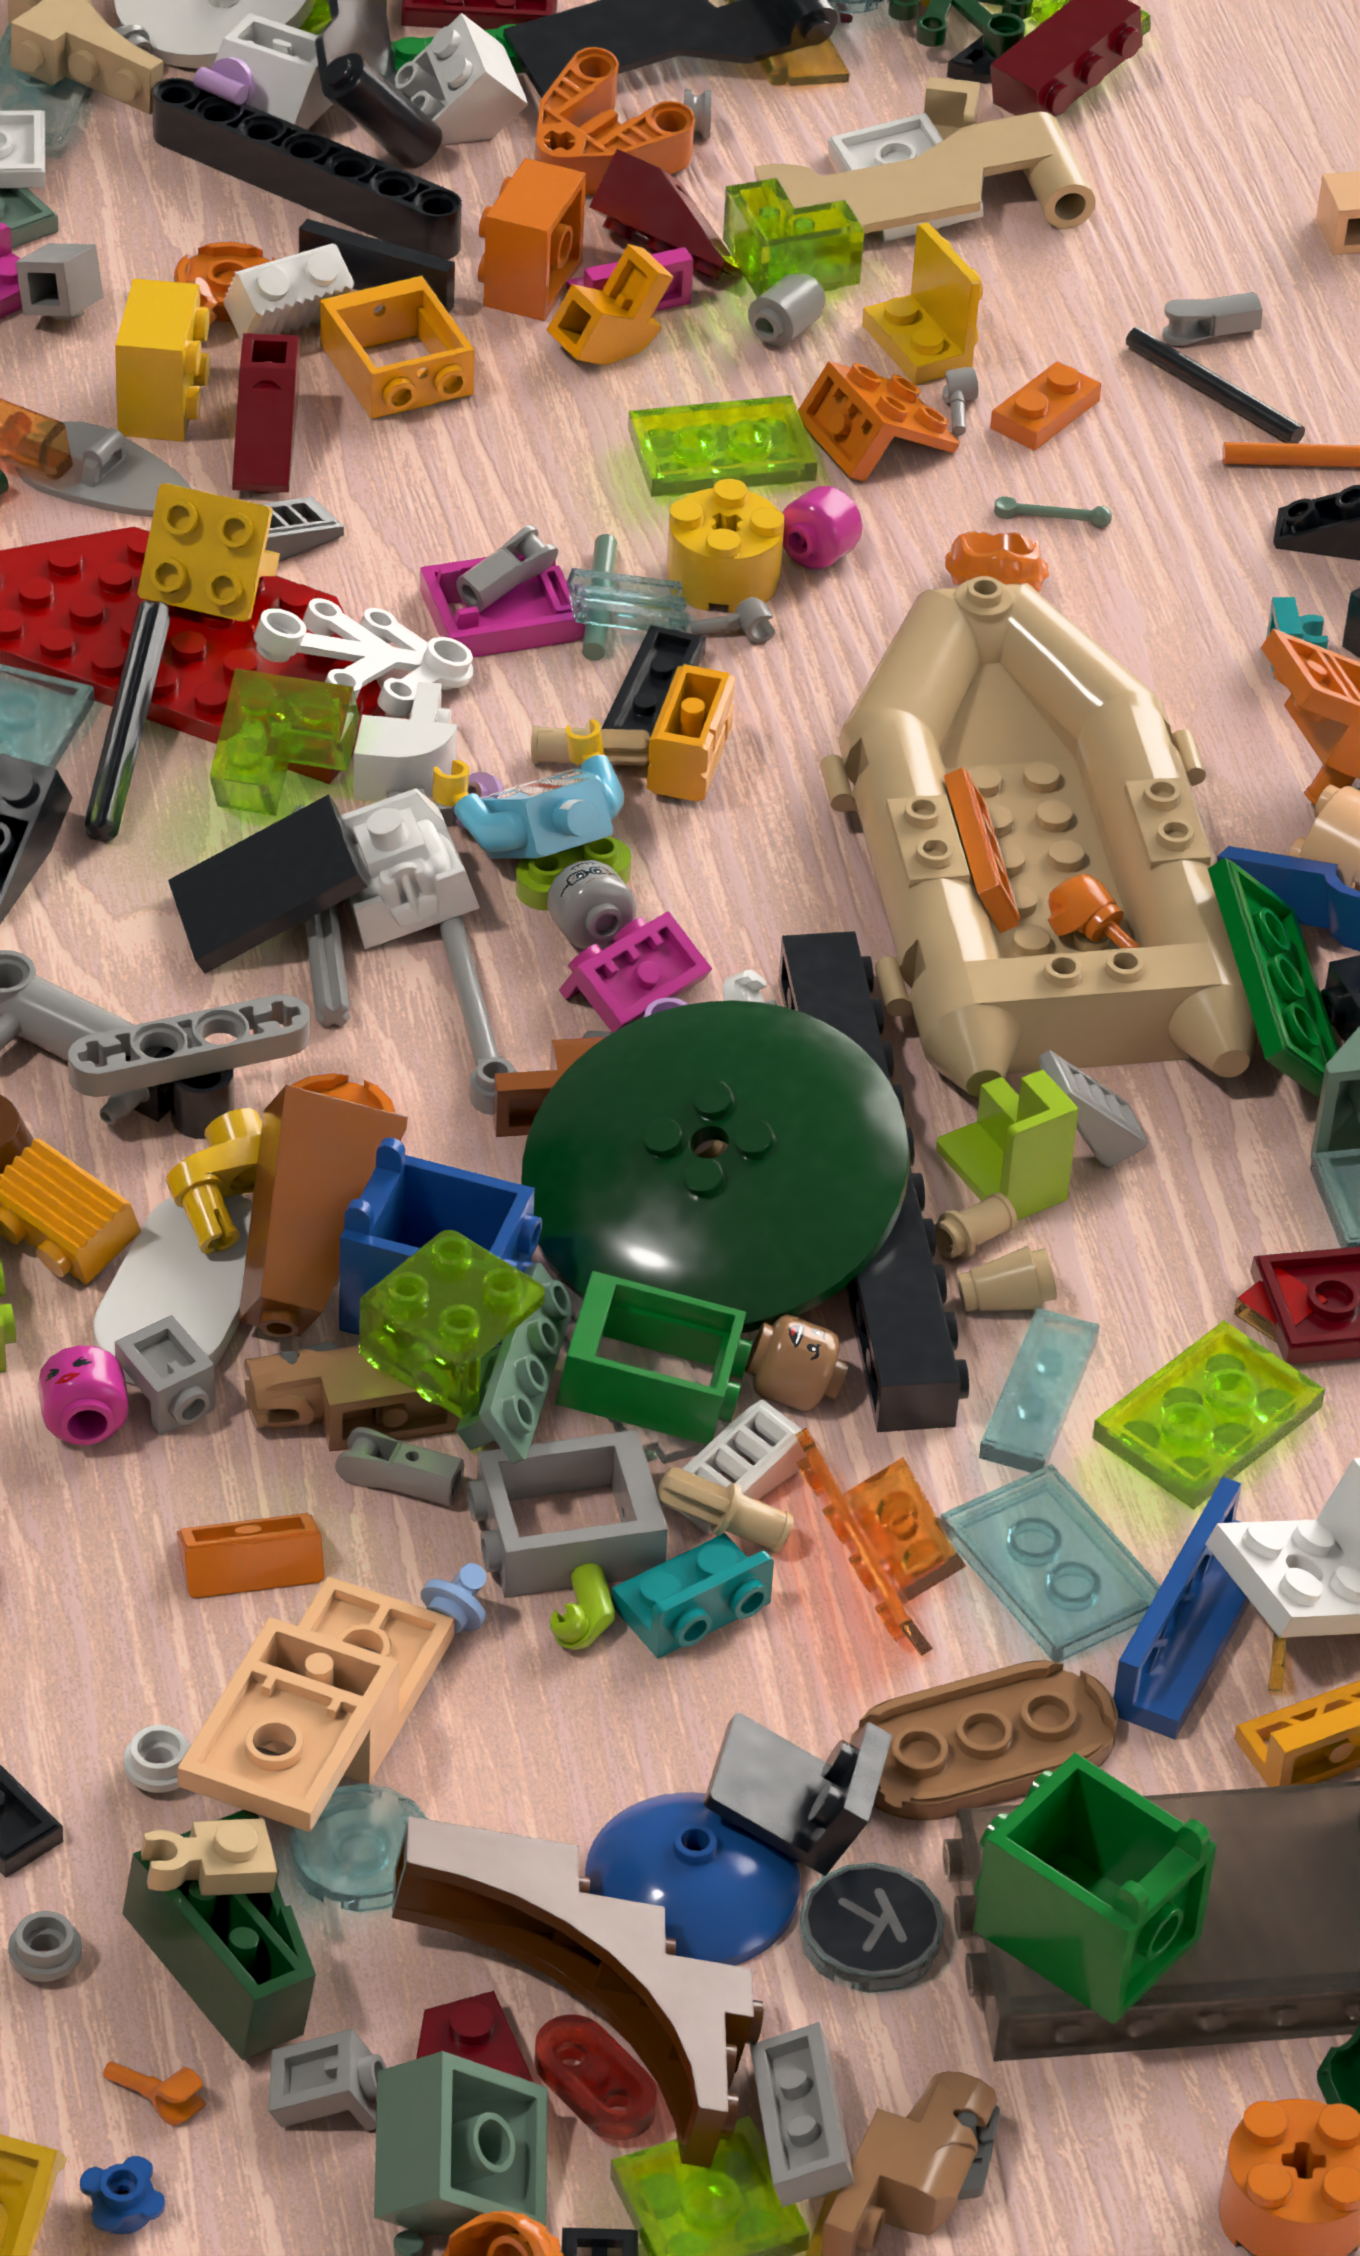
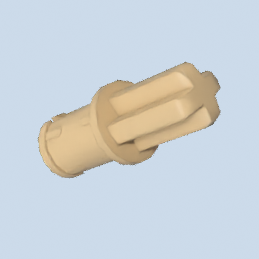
(619, 745)
(725, 1509)

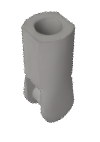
(1205, 318)
(503, 569)
(399, 1466)

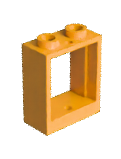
(407, 311)

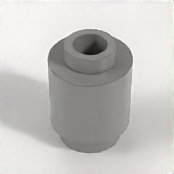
(786, 309)

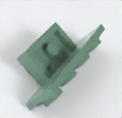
(519, 1375)

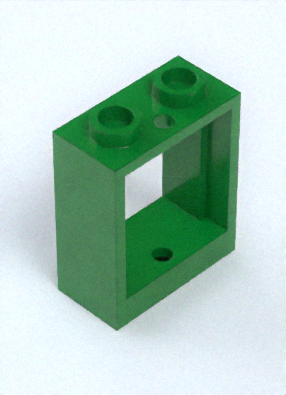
(664, 1324)

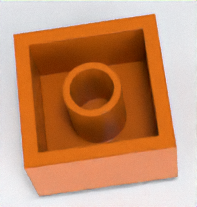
(532, 239)

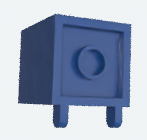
(415, 1201)

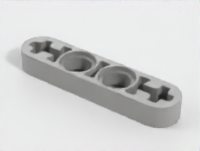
(187, 1038)

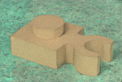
(219, 1854)

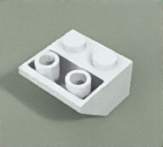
(282, 68)
(463, 83)

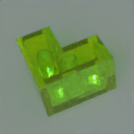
(779, 240)
(276, 723)

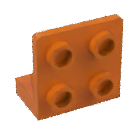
(860, 412)

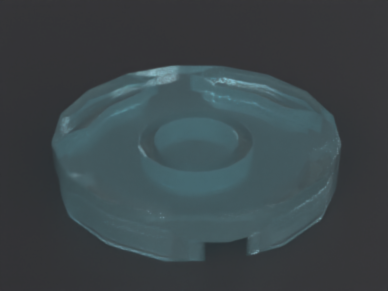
(353, 1847)

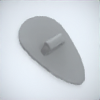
(107, 472)

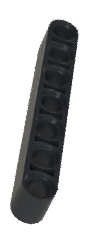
(307, 169)

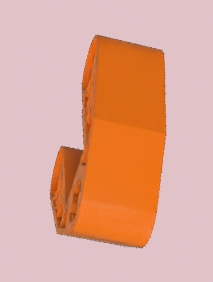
(583, 130)

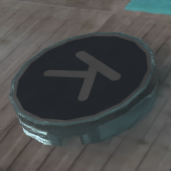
(871, 1927)

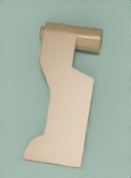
(950, 176)

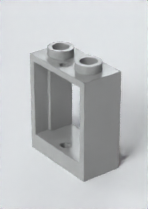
(564, 1466)

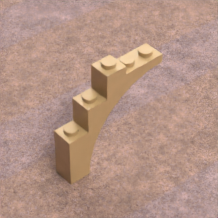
(75, 42)

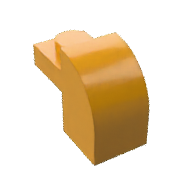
(617, 320)

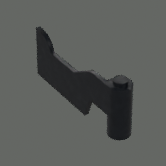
(662, 29)
(360, 80)

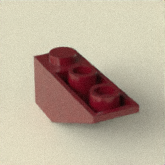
(658, 207)
(266, 413)

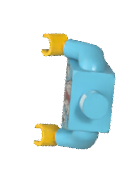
(544, 813)

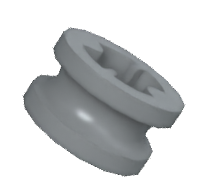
(702, 110)

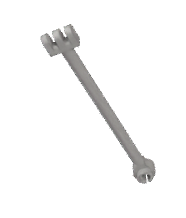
(471, 1002)

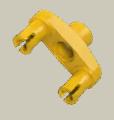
(215, 1173)

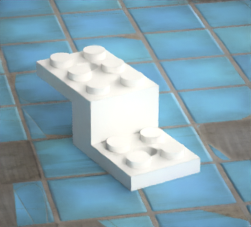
(1300, 1571)

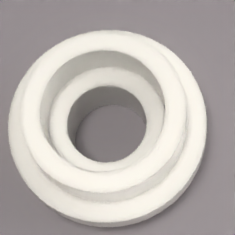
(154, 1758)

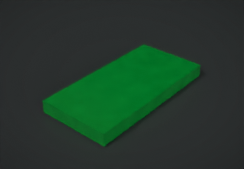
(1275, 976)

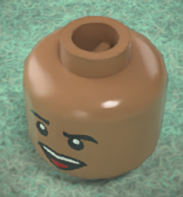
(796, 1363)

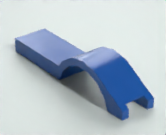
(1308, 887)

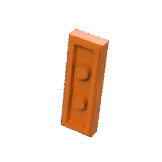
(982, 850)

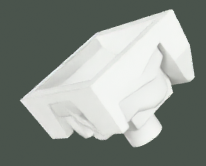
(407, 867)

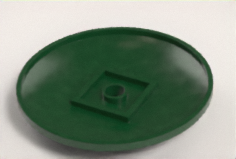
(768, 1223)

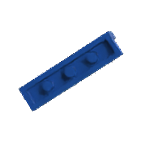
(1182, 1628)

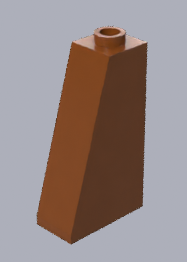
(309, 1168)

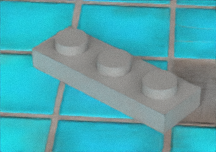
(801, 2115)

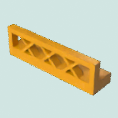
(1306, 1739)

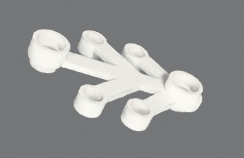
(366, 644)

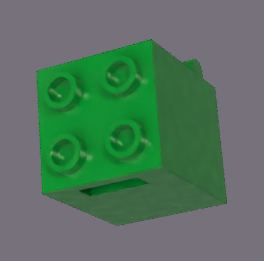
(1093, 1886)

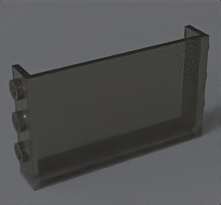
(1272, 1948)

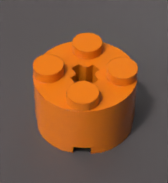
(1293, 2179)

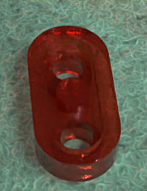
(602, 2079)

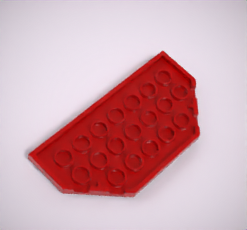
(73, 613)

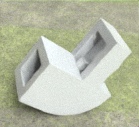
(402, 752)

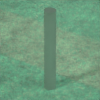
(603, 560)

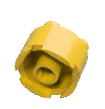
(725, 545)

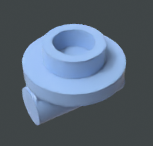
(458, 1597)

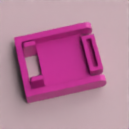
(525, 618)

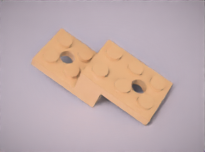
(316, 1703)

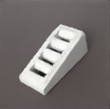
(762, 1436)

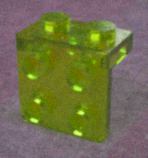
(442, 1315)

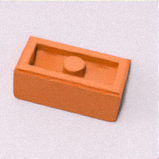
(251, 1555)

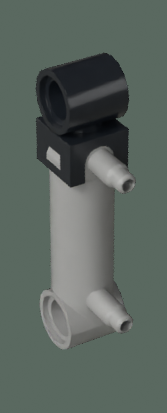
(58, 1018)

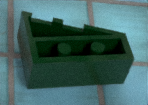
(230, 1954)

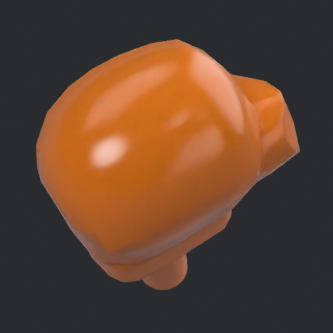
(1087, 907)

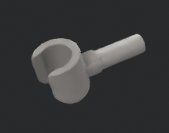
(960, 387)
(750, 616)

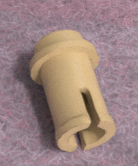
(962, 1231)

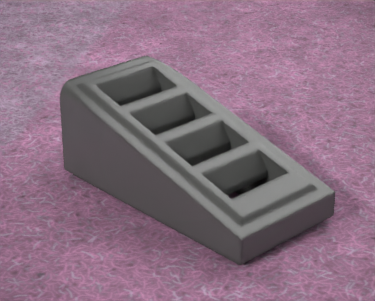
(302, 536)

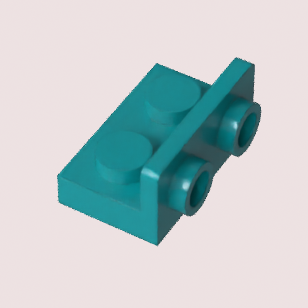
(694, 1594)

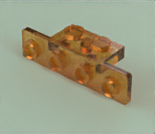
(894, 1530)

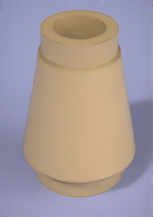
(1009, 1282)

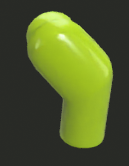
(590, 1615)

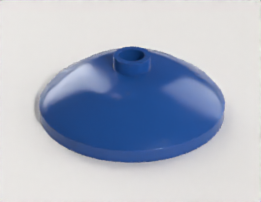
(717, 1901)

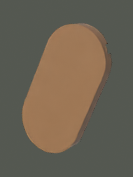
(988, 1737)

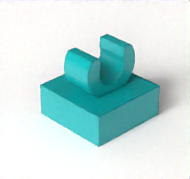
(1286, 618)

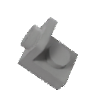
(169, 1372)
(324, 2079)

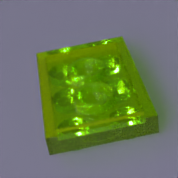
(708, 442)
(1208, 1414)

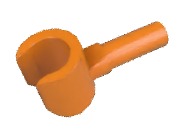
(172, 2098)

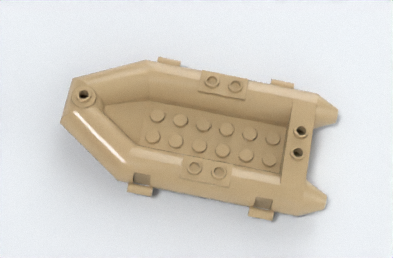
(1074, 785)

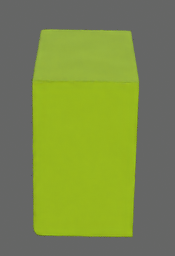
(1017, 1144)

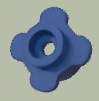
(122, 2212)

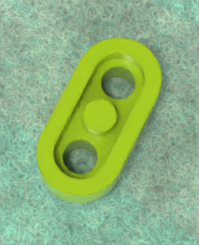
(536, 875)

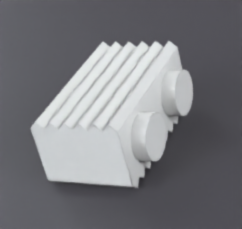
(286, 291)

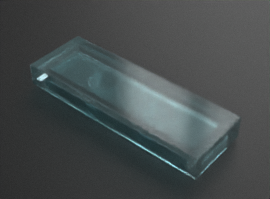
(1039, 1391)

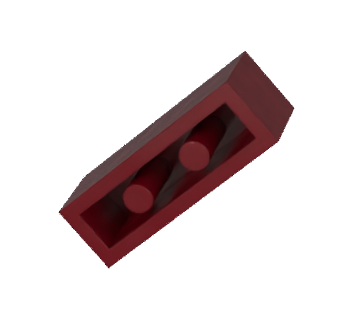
(1066, 56)

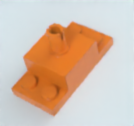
(1322, 705)

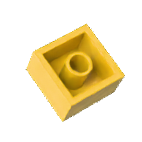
(161, 360)

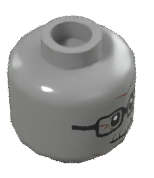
(590, 899)

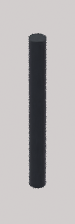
(1215, 386)

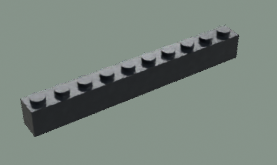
(900, 1294)

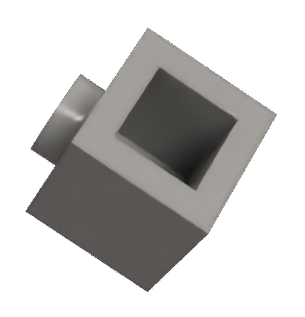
(59, 280)

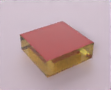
(1255, 1310)

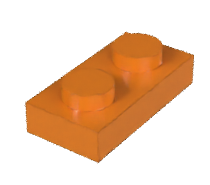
(1045, 405)

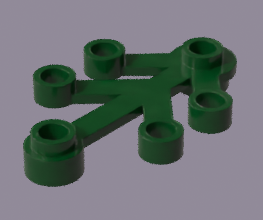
(999, 29)

